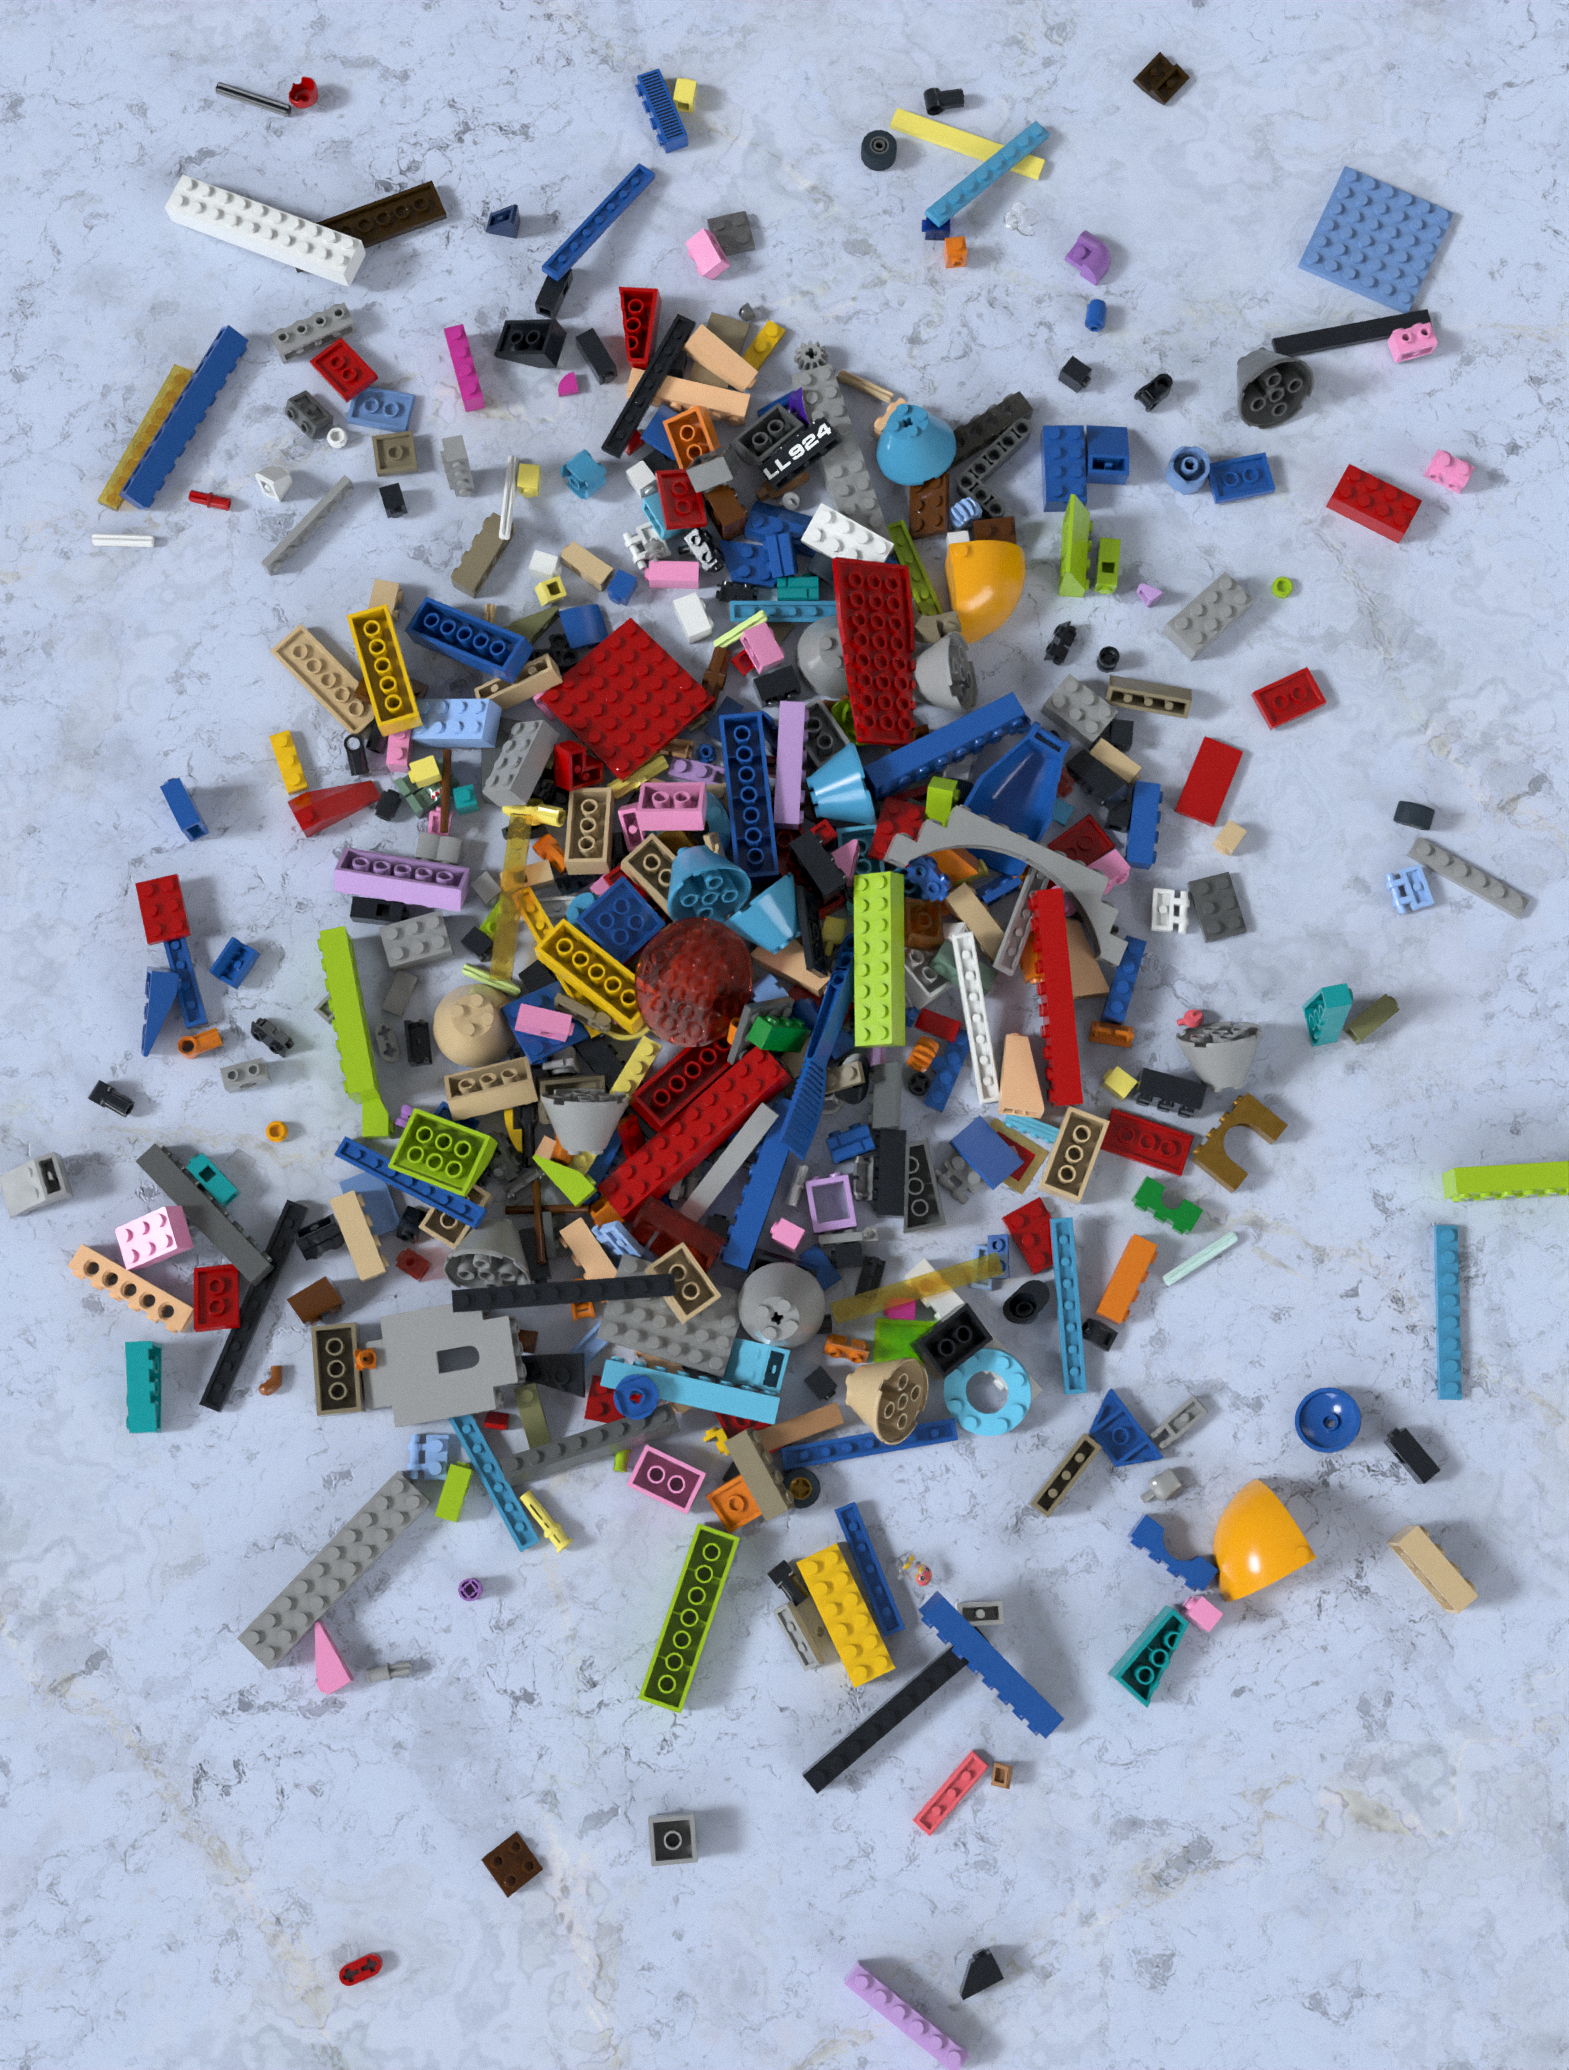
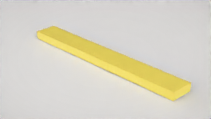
(959, 141)

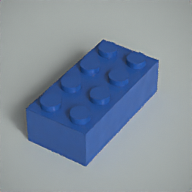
(1062, 466)

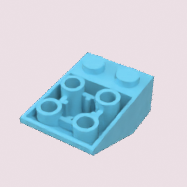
(756, 1365)

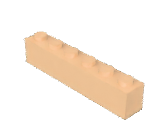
(685, 394)

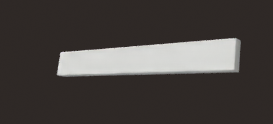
(976, 1017)

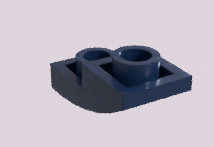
(728, 706)

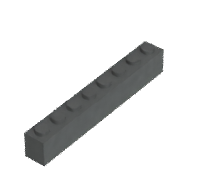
(205, 1214)
(588, 1446)

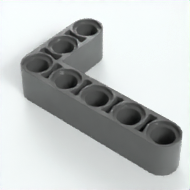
(990, 466)

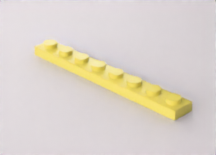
(628, 1083)

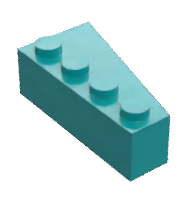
(1327, 1013)
(144, 1386)
(1150, 1655)

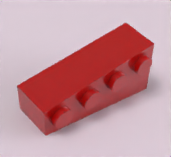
(640, 323)

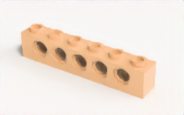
(87, 1257)

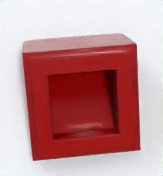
(634, 444)
(497, 1420)

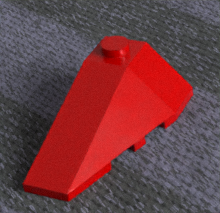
(327, 806)

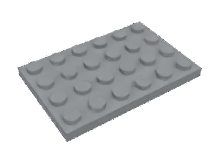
(655, 1330)

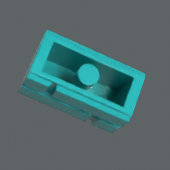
(798, 588)

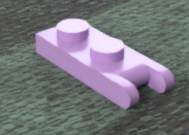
(694, 771)

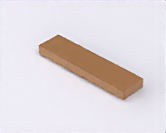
(801, 1426)

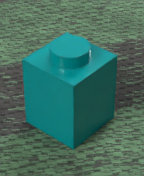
(465, 799)

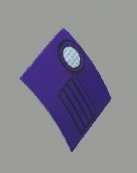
(797, 407)

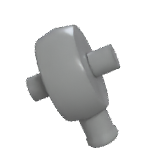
(790, 500)

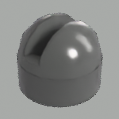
(746, 312)

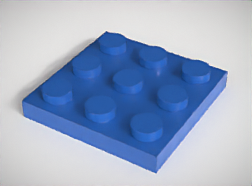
(620, 920)
(538, 1047)

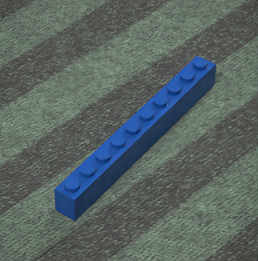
(184, 417)

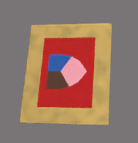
(1027, 1150)

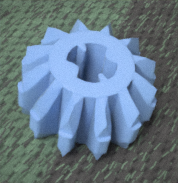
(964, 513)

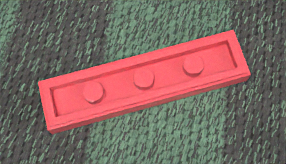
(950, 1793)

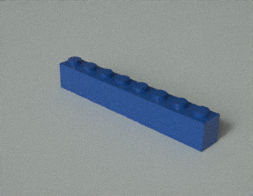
(990, 1664)

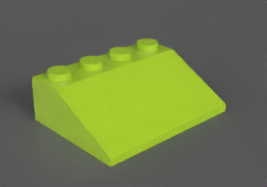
(1075, 549)
(442, 1152)

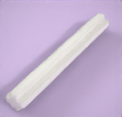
(508, 498)

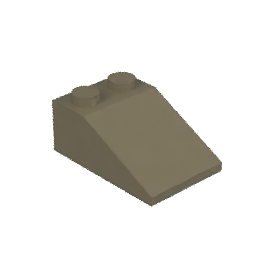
(564, 1082)

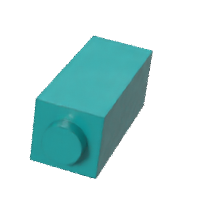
(213, 1179)

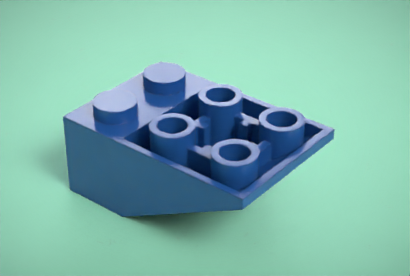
(1107, 455)

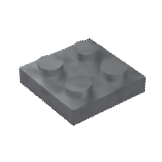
(732, 233)

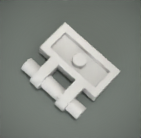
(645, 534)
(1163, 911)

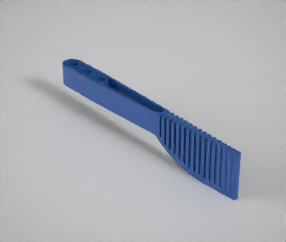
(810, 1091)

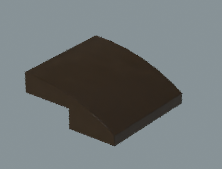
(1161, 79)

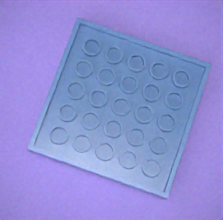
(1375, 240)

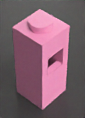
(673, 574)
(544, 1022)

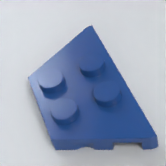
(747, 564)
(1121, 1434)

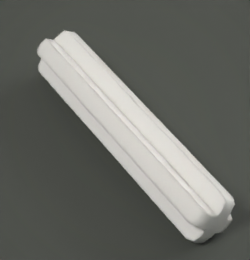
(130, 540)

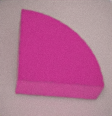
(568, 385)

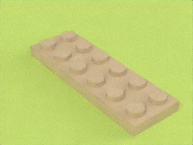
(324, 679)

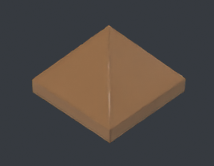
(1002, 1775)

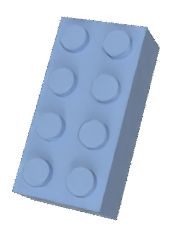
(457, 723)

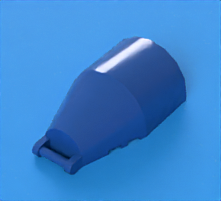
(1019, 793)

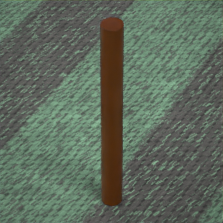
(445, 795)
(559, 1208)
(538, 1222)

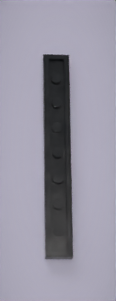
(1347, 334)
(648, 386)

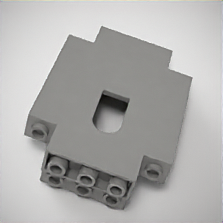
(409, 1368)

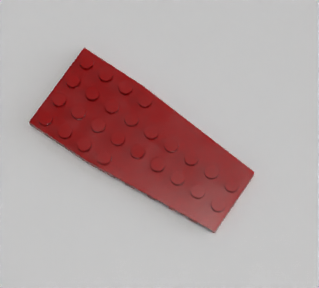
(877, 648)

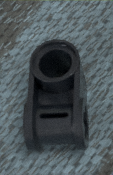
(1151, 394)

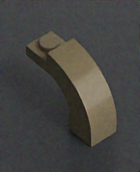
(932, 628)

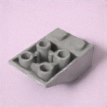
(35, 1184)

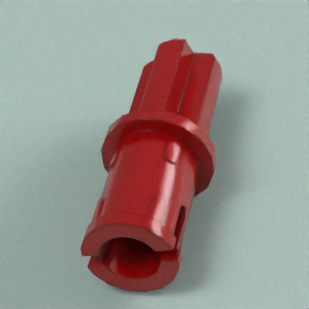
(210, 500)

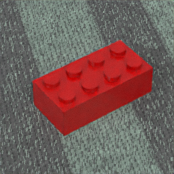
(1374, 503)

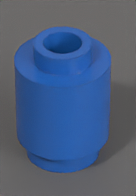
(1096, 315)

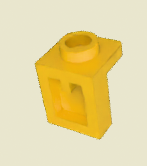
(720, 1434)

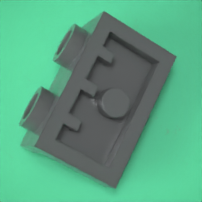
(307, 413)
(552, 1225)

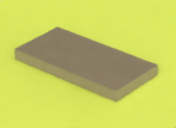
(733, 334)

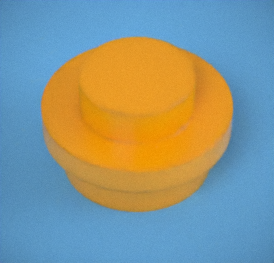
(276, 1131)

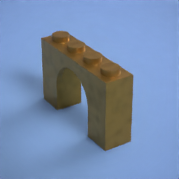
(1212, 1156)

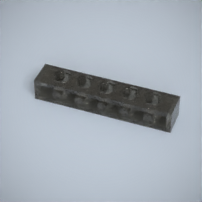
(1012, 403)

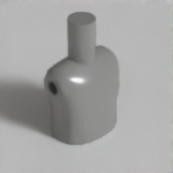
(1161, 1486)

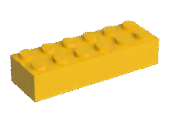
(384, 670)
(591, 973)
(845, 1615)

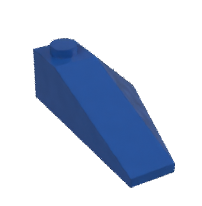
(161, 991)

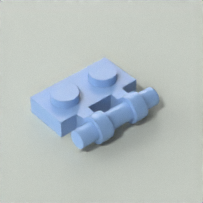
(1415, 887)
(617, 1240)
(436, 1457)

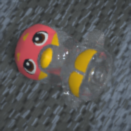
(916, 1571)

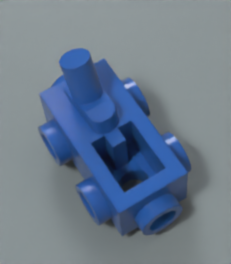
(932, 881)

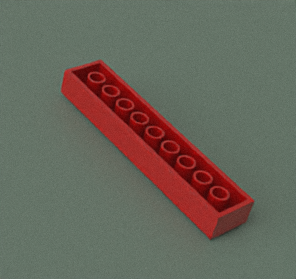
(1056, 997)
(694, 1133)

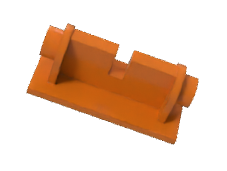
(1111, 1034)
(856, 1352)

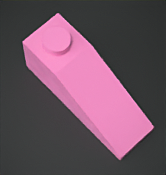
(330, 1666)

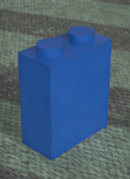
(184, 809)

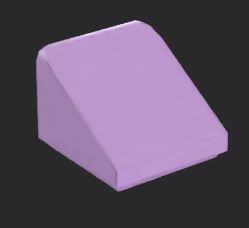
(1149, 594)

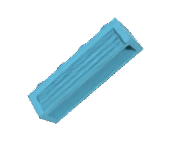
(1032, 1126)

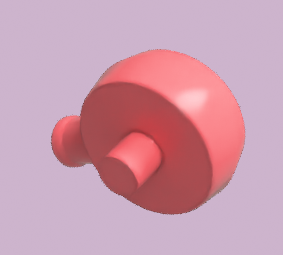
(1192, 1019)

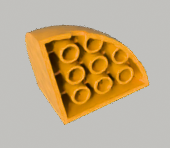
(984, 584)
(1256, 1542)

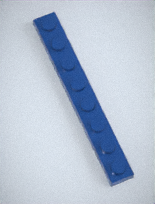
(598, 222)
(436, 1197)
(865, 1445)

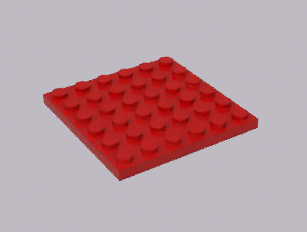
(627, 700)

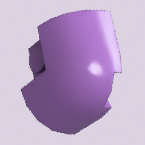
(1090, 257)

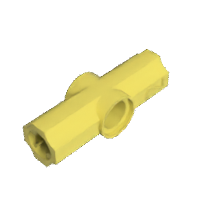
(650, 770)
(540, 812)

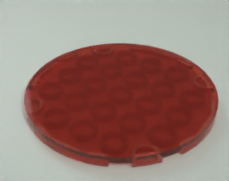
(693, 981)

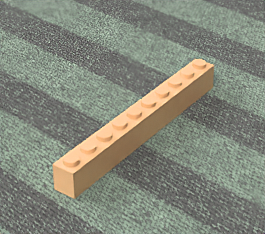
(598, 1266)

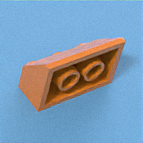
(691, 435)

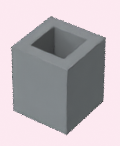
(486, 889)

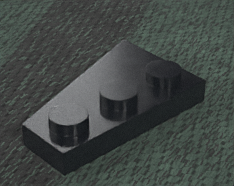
(557, 1371)

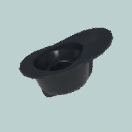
(856, 1094)
(1026, 1302)

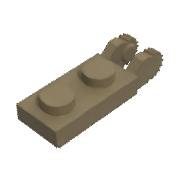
(582, 1013)

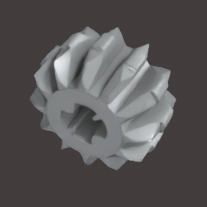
(804, 353)

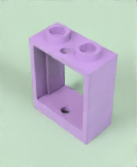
(837, 1225)

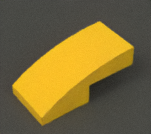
(515, 1135)

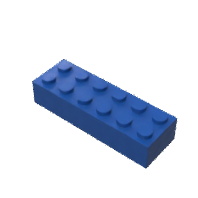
(469, 640)

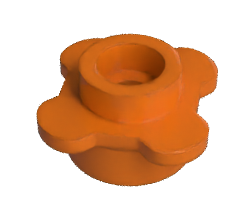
(370, 1361)

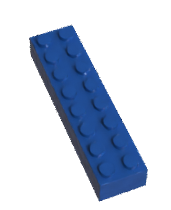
(944, 747)
(749, 796)
(757, 1196)

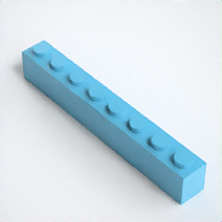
(697, 1393)

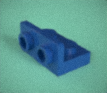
(998, 889)

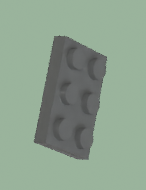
(1217, 907)

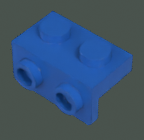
(234, 963)

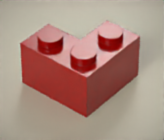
(574, 768)

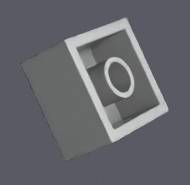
(673, 1838)

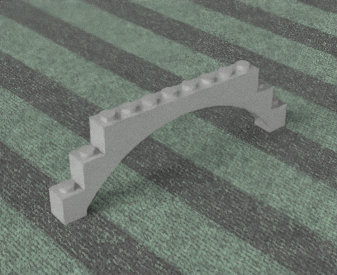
(1079, 883)

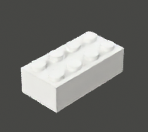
(842, 537)

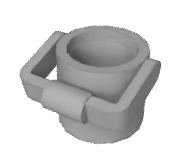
(562, 1063)

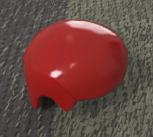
(304, 94)

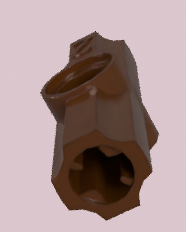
(715, 674)

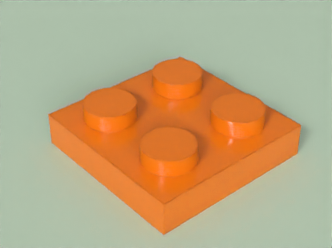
(733, 1503)

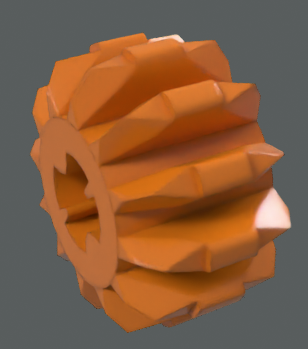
(922, 1054)

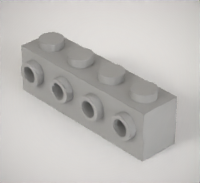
(313, 332)
(457, 466)

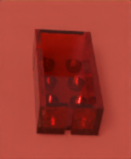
(674, 1230)

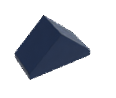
(504, 222)

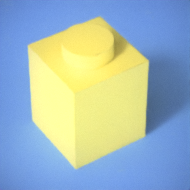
(685, 95)
(529, 480)
(550, 591)
(424, 772)
(1118, 1083)

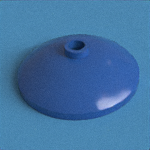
(1318, 1411)

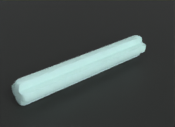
(1200, 1258)

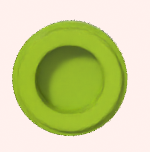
(1282, 587)

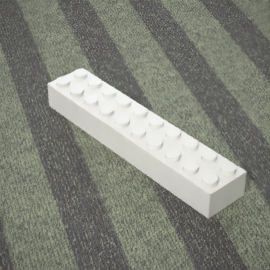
(265, 230)

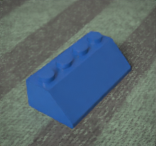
(770, 519)

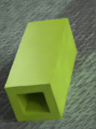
(1107, 565)
(454, 1492)

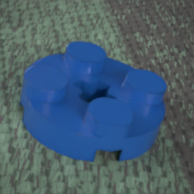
(647, 1403)

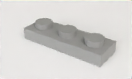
(798, 1635)

